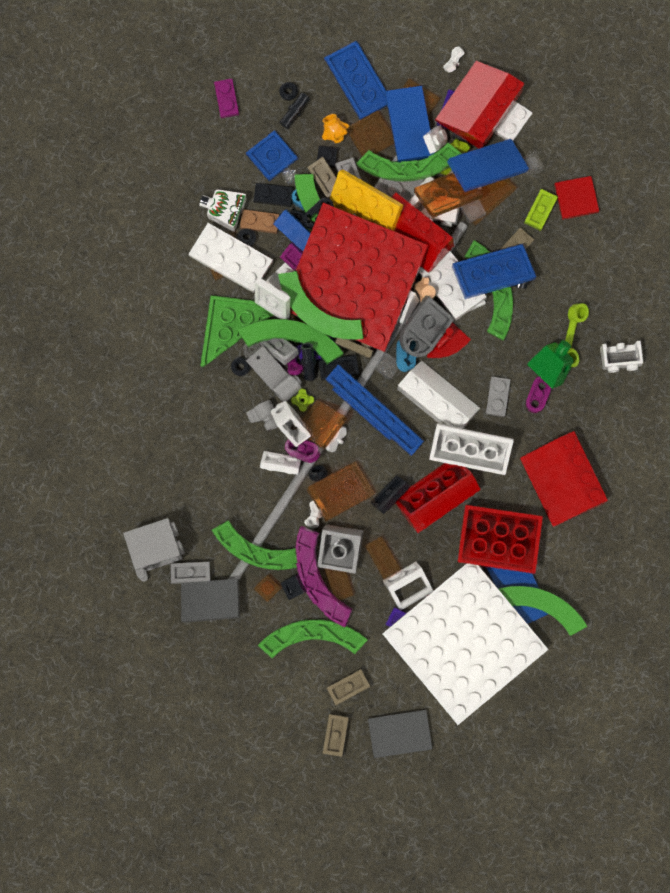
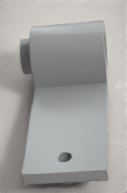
(274, 376)

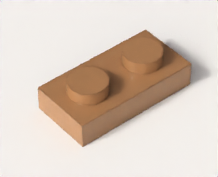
(259, 221)

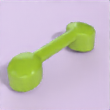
(576, 314)

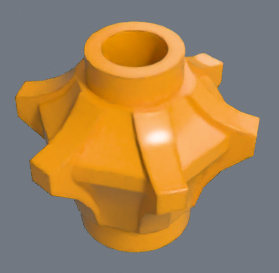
(334, 128)

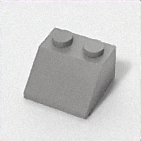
(340, 548)

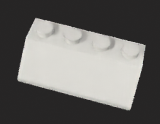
(437, 397)
(471, 449)

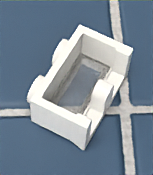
(621, 357)

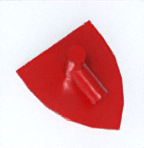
(450, 343)

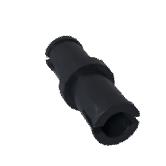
(294, 110)
(308, 361)

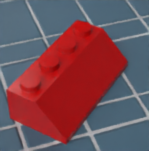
(420, 228)
(436, 495)

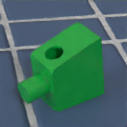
(552, 363)

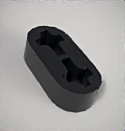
(313, 211)

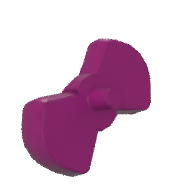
(294, 368)

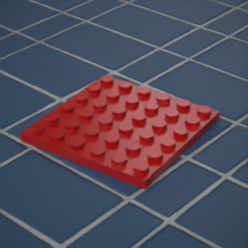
(359, 272)

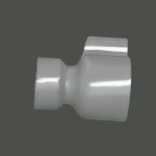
(263, 413)

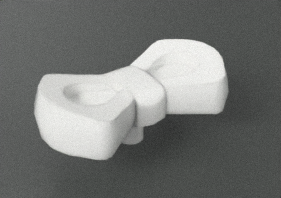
(450, 66)
(332, 446)
(313, 520)

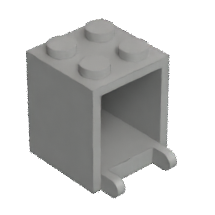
(153, 546)

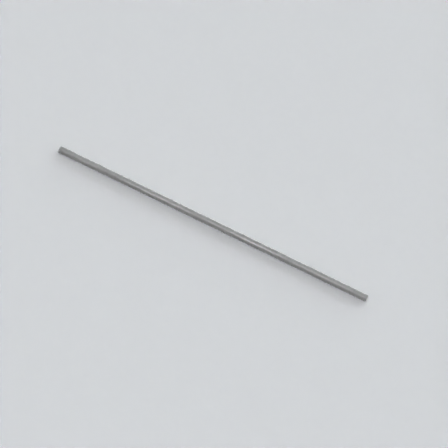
(305, 468)

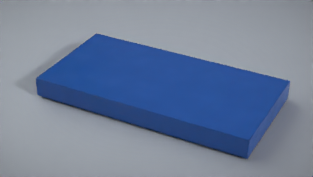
(357, 79)
(408, 122)
(487, 165)
(493, 271)
(506, 578)

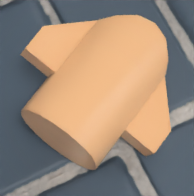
(423, 288)

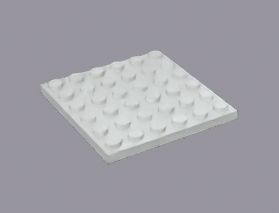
(465, 641)

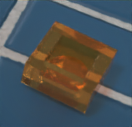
(267, 588)

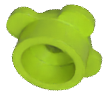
(302, 395)

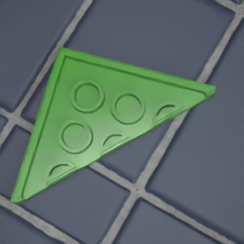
(224, 321)

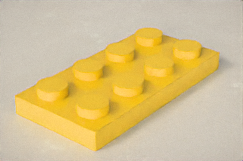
(365, 201)

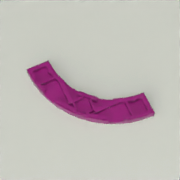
(312, 580)

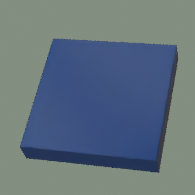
(271, 156)

